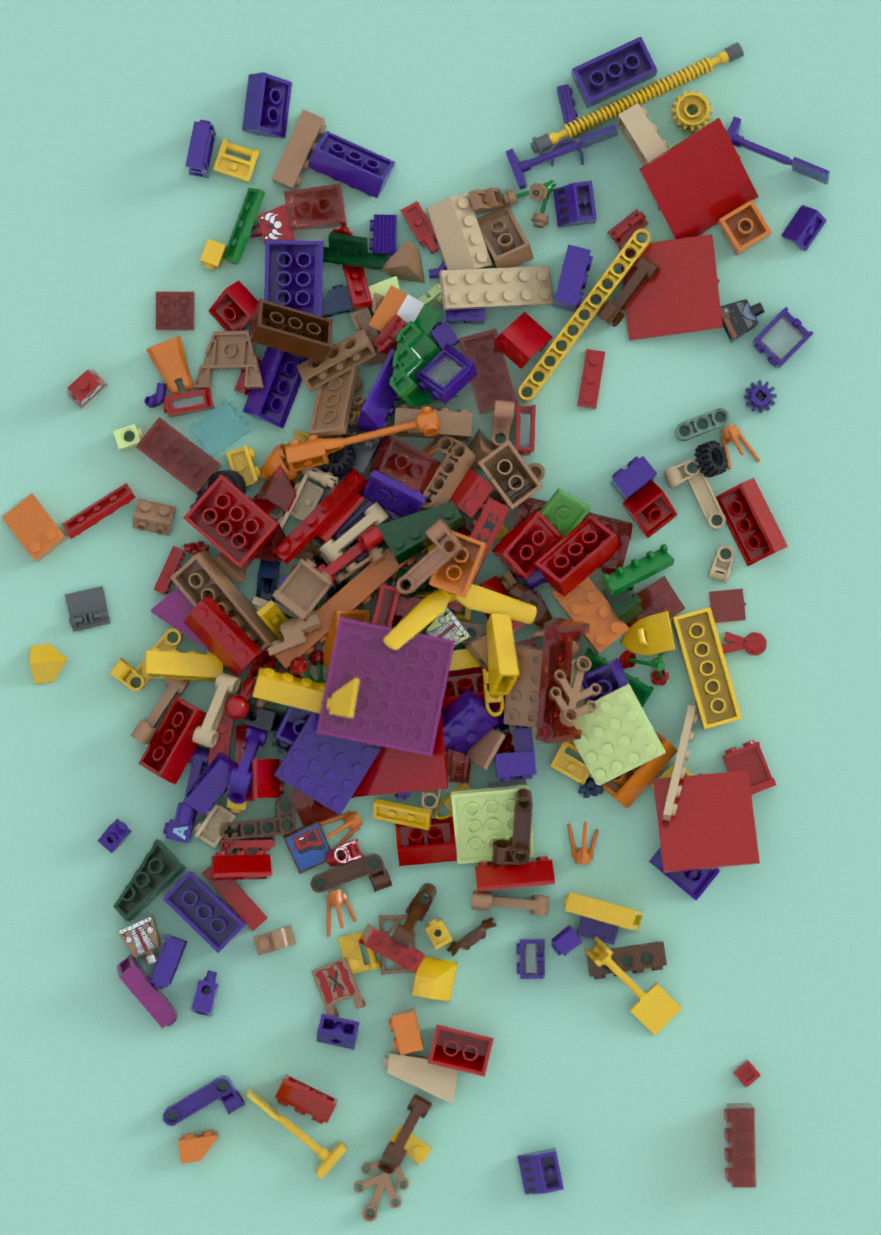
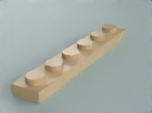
(679, 770)

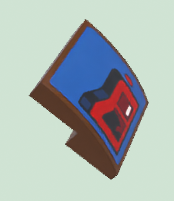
(307, 846)

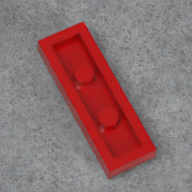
(357, 286)
(591, 379)

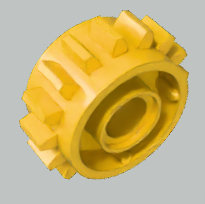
(695, 101)

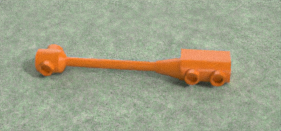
(316, 449)

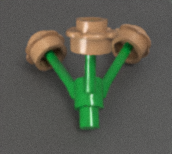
(537, 192)

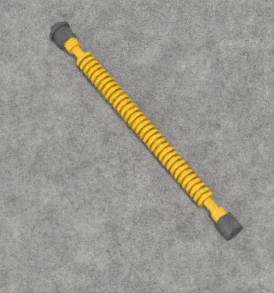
(644, 95)

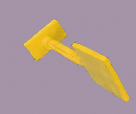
(654, 1007)
(328, 1157)

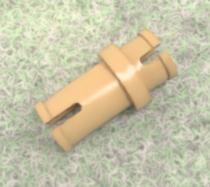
(326, 479)

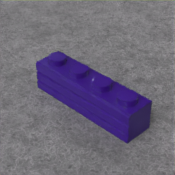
(567, 103)

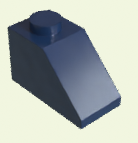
(336, 302)
(267, 579)

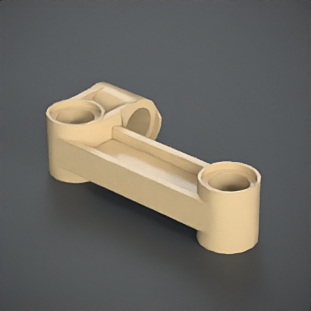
(701, 489)
(334, 549)
(226, 687)

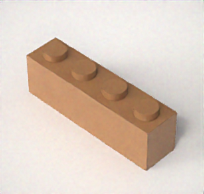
(298, 150)

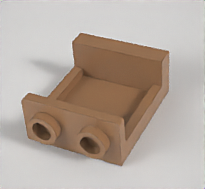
(303, 588)

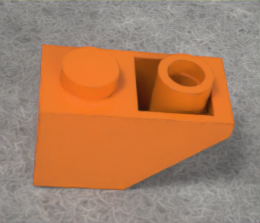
(194, 1148)

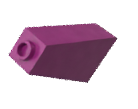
(174, 612)
(150, 997)

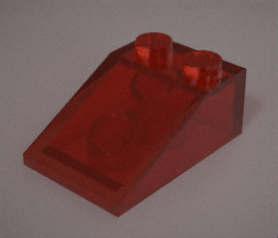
(316, 207)
(404, 463)
(657, 599)

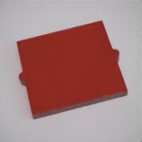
(727, 605)

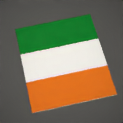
(407, 308)

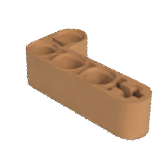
(450, 473)

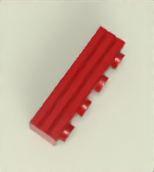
(171, 566)

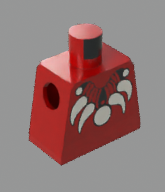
(273, 225)
(86, 387)

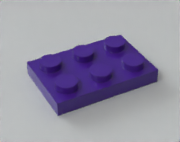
(393, 495)

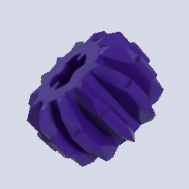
(755, 400)

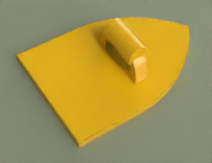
(650, 635)

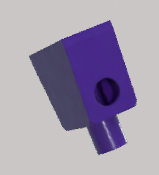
(203, 1003)

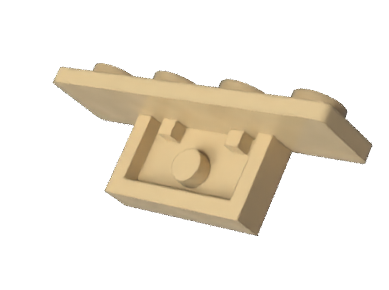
(305, 502)

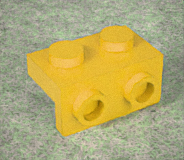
(242, 462)

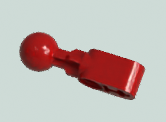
(237, 705)

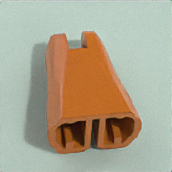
(171, 363)

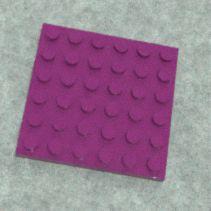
(397, 689)

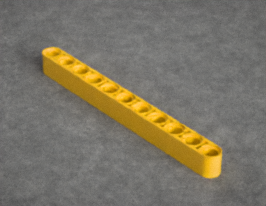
(587, 306)

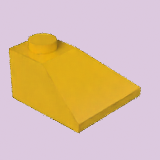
(344, 699)
(435, 979)

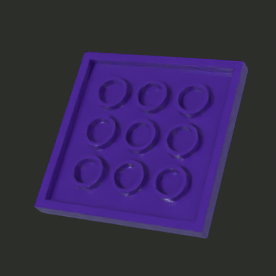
(325, 765)

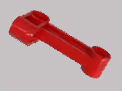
(366, 542)

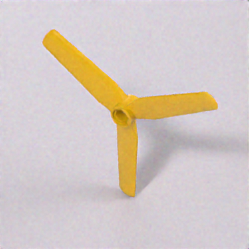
(436, 603)

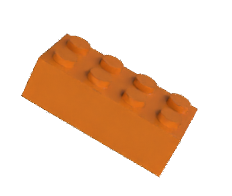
(588, 605)

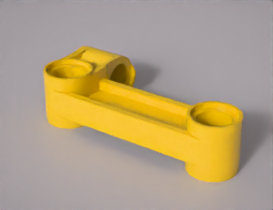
(126, 673)

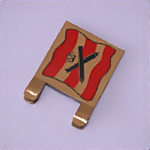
(337, 984)

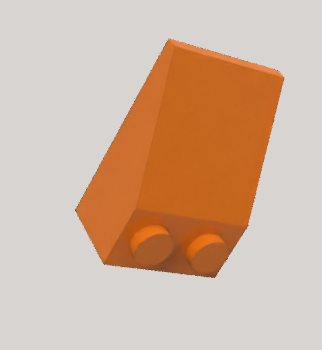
(34, 528)
(460, 570)
(357, 615)

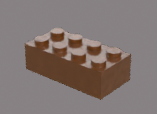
(291, 330)

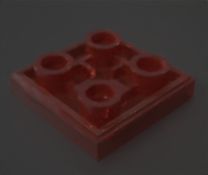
(175, 311)

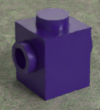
(114, 835)

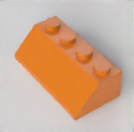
(632, 783)

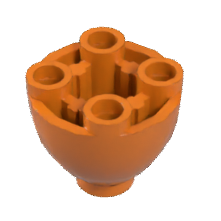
(274, 459)

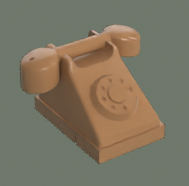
(511, 475)

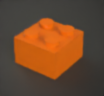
(744, 227)
(407, 1031)

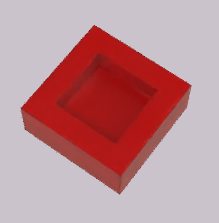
(747, 1073)

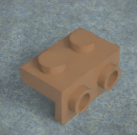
(153, 517)

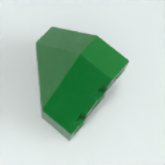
(412, 355)

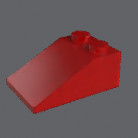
(527, 544)
(264, 782)

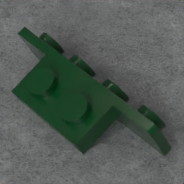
(352, 252)

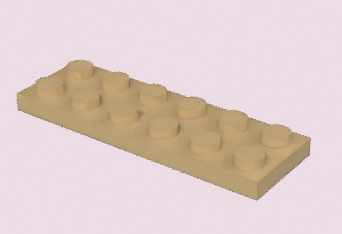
(495, 287)

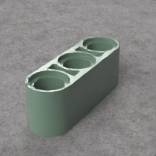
(710, 421)

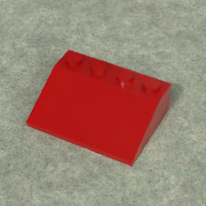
(231, 522)

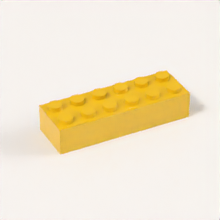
(706, 668)

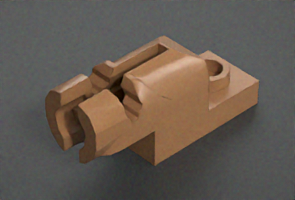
(293, 633)

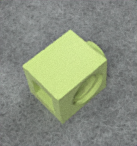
(121, 433)

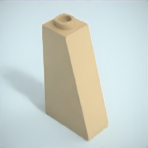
(421, 1074)

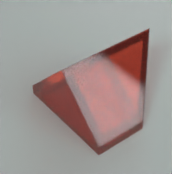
(277, 491)

